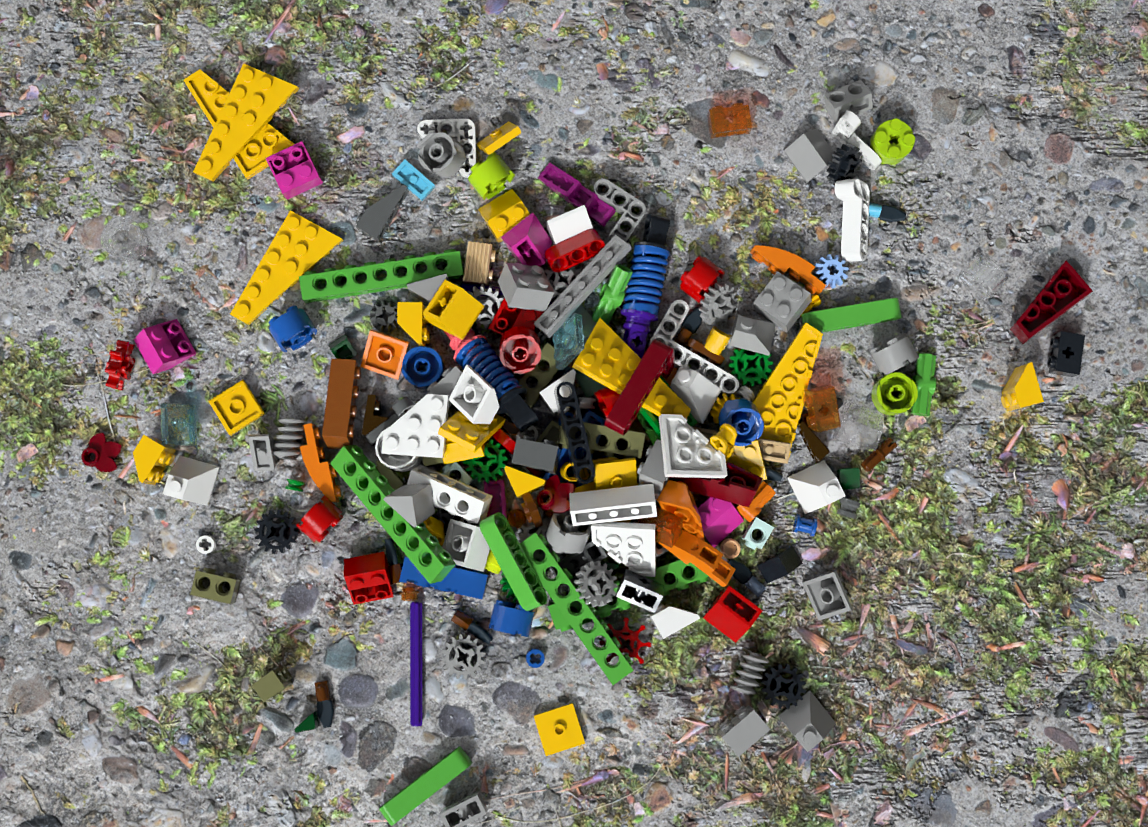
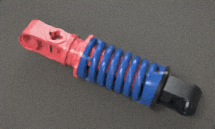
(483, 359)

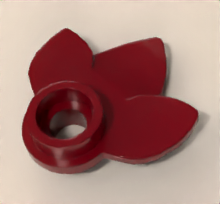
(104, 453)
(557, 493)

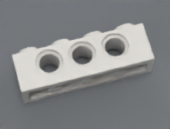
(459, 492)

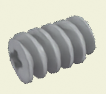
(289, 438)
(749, 673)

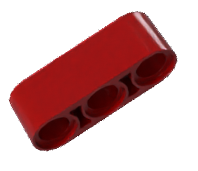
(574, 250)

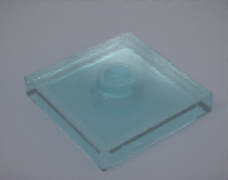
(178, 424)

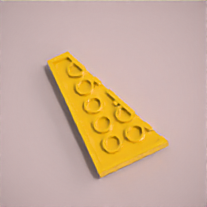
(245, 113)
(267, 142)
(291, 254)
(613, 363)
(783, 392)

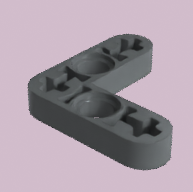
(400, 408)

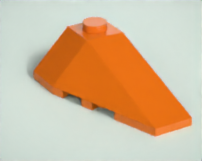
(680, 502)

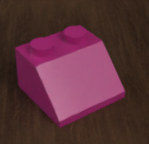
(718, 519)

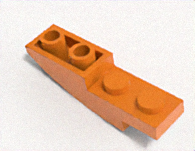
(784, 261)
(320, 472)
(703, 556)

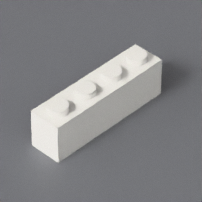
(613, 504)

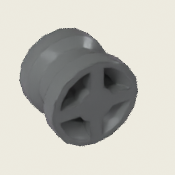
(848, 508)

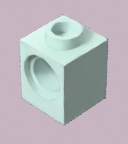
(449, 468)
(765, 529)

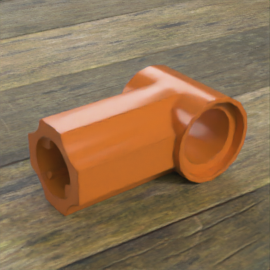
(761, 497)

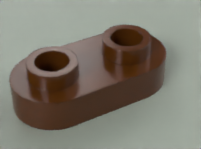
(699, 349)

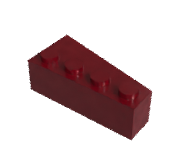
(1054, 300)
(736, 487)

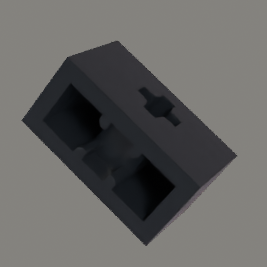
(1073, 346)
(640, 591)

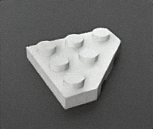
(418, 429)
(688, 451)
(628, 543)

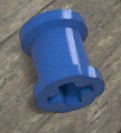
(805, 525)

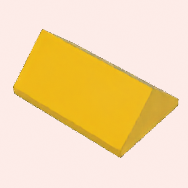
(523, 482)

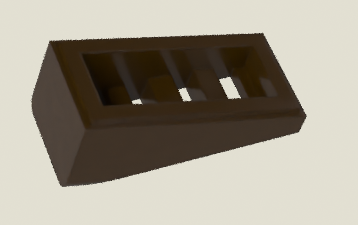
(813, 443)

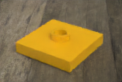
(498, 138)
(236, 407)
(615, 473)
(559, 729)

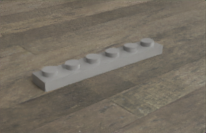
(582, 286)

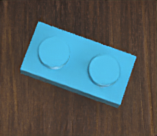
(413, 179)

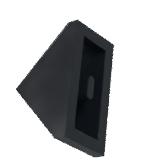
(779, 565)

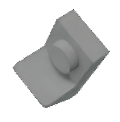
(262, 452)

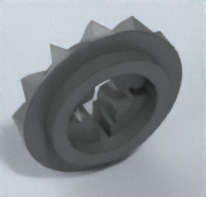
(379, 323)

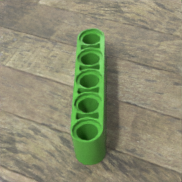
(854, 315)
(513, 561)
(425, 785)

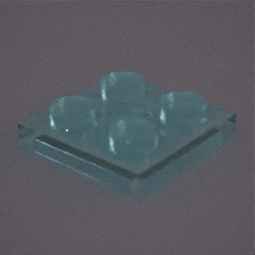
(568, 341)

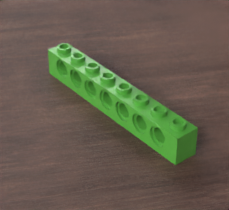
(310, 280)
(371, 490)
(680, 582)
(614, 672)

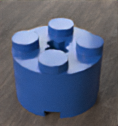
(292, 329)
(425, 356)
(744, 418)
(511, 619)

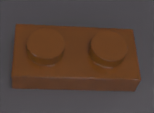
(531, 511)

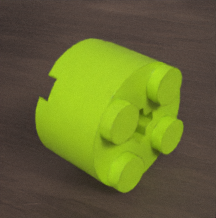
(899, 134)
(490, 176)
(899, 384)

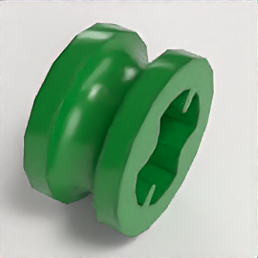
(295, 485)

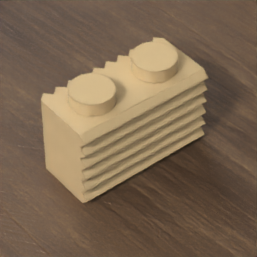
(479, 263)

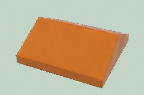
(384, 354)

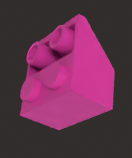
(294, 170)
(528, 241)
(164, 346)

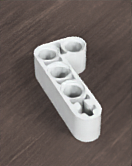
(855, 218)

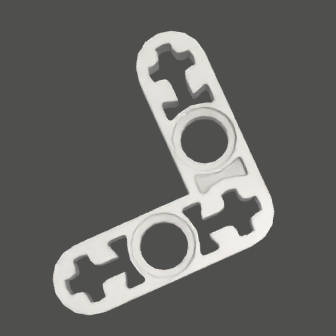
(456, 133)
(845, 133)

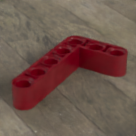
(656, 361)

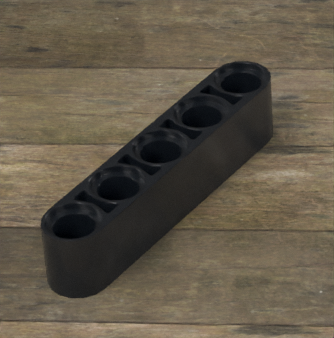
(567, 424)

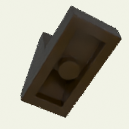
(372, 421)

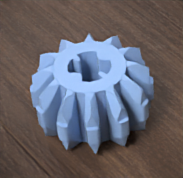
(837, 267)

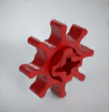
(120, 365)
(633, 635)

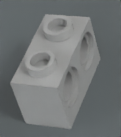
(852, 98)

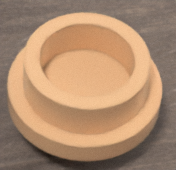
(730, 548)

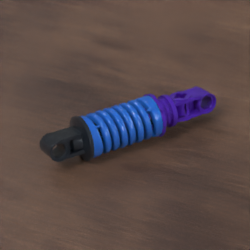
(645, 282)

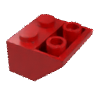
(513, 317)
(368, 578)
(732, 613)

